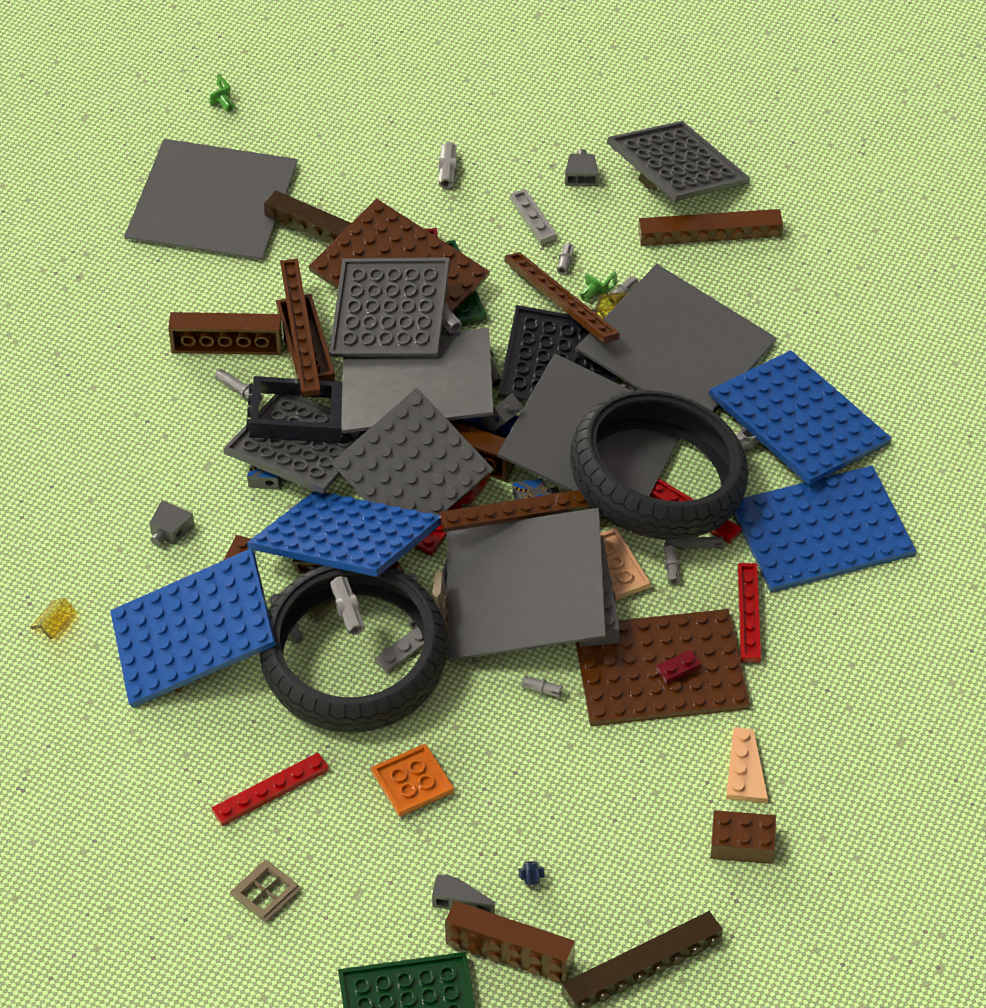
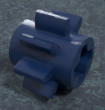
(531, 872)

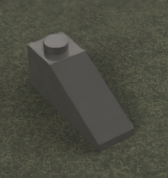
(451, 889)

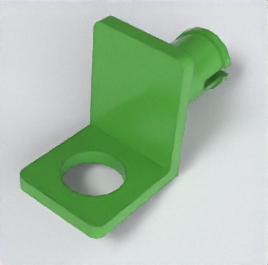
(222, 95)
(595, 285)

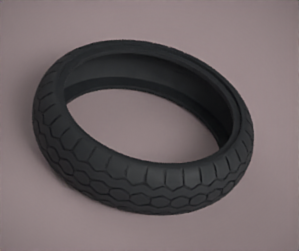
(647, 514)
(367, 711)

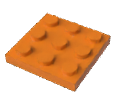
(412, 780)

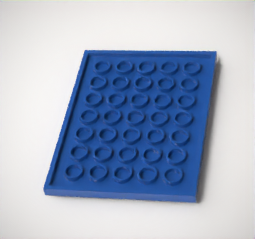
(800, 417)
(822, 529)
(345, 533)
(192, 628)

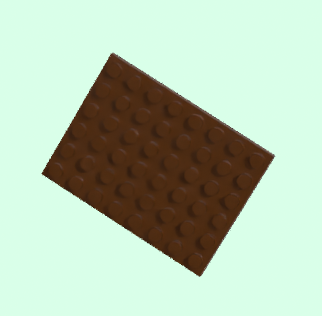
(388, 234)
(623, 678)

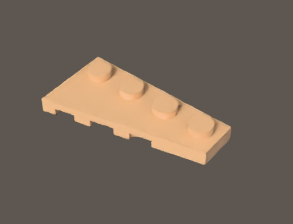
(624, 569)
(745, 769)

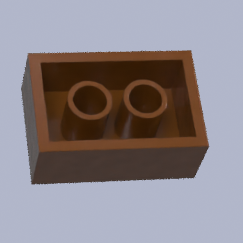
(743, 837)

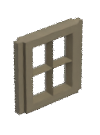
(440, 596)
(253, 878)

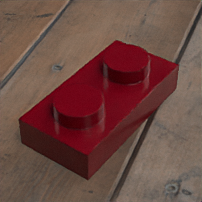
(678, 666)

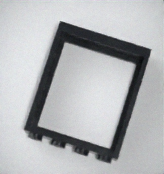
(294, 430)

